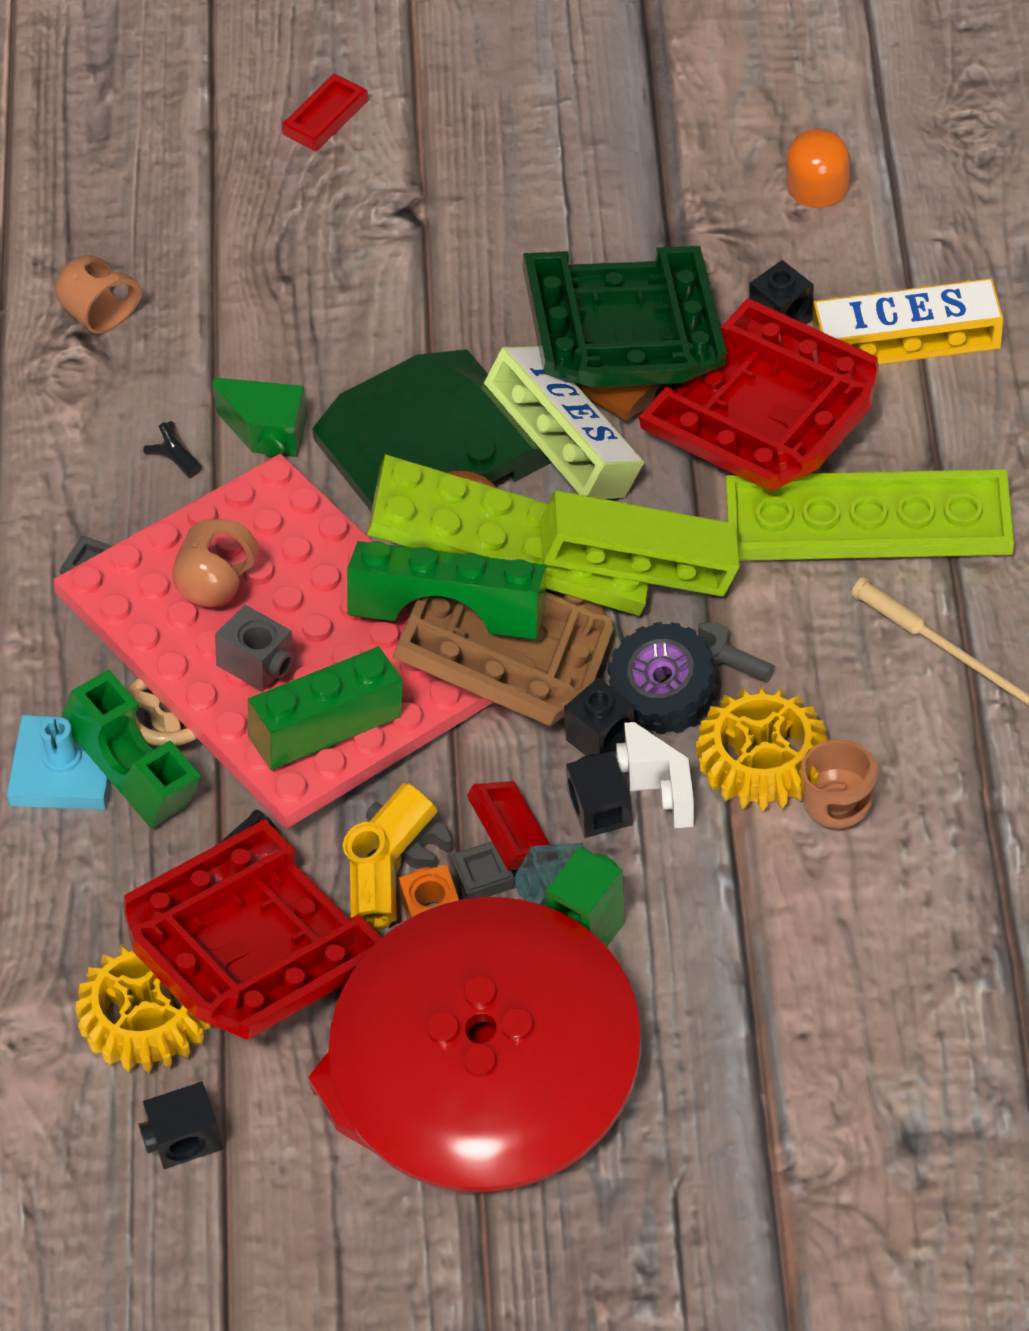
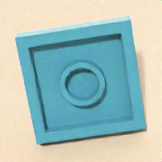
(54, 768)

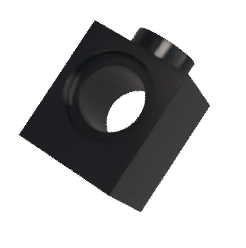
(784, 291)
(597, 719)
(599, 794)
(180, 1126)

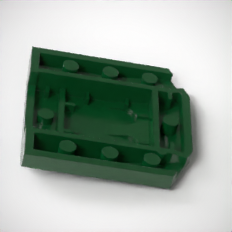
(625, 318)
(428, 414)

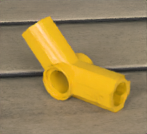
(391, 832)

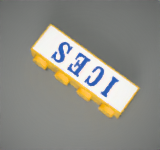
(916, 320)

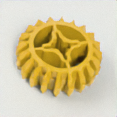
(757, 731)
(148, 1023)

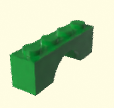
(501, 591)

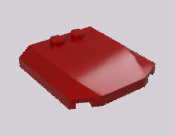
(773, 404)
(244, 933)

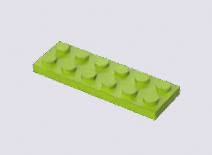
(873, 515)
(462, 516)

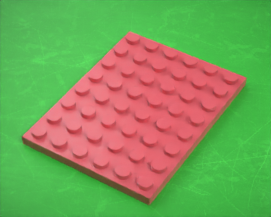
(295, 581)

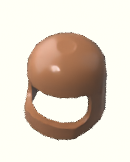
(86, 293)
(206, 576)
(843, 784)

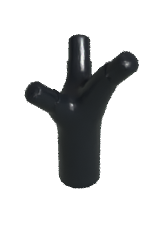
(174, 450)

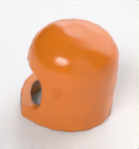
(818, 168)

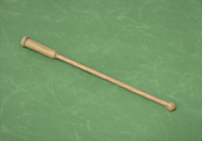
(915, 624)

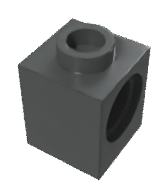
(254, 648)

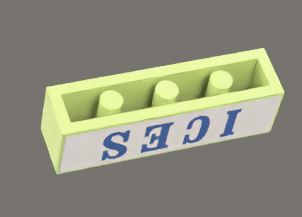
(564, 424)

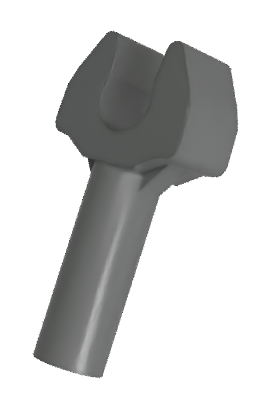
(724, 653)
(432, 833)

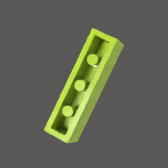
(639, 543)

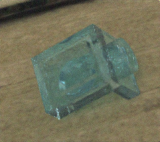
(541, 868)

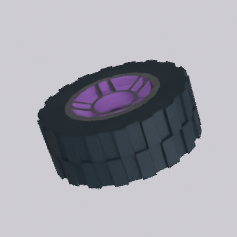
(647, 659)

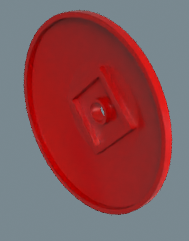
(496, 1108)

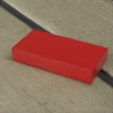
(325, 112)
(506, 820)

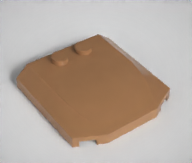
(516, 672)

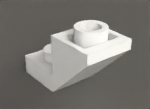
(656, 766)

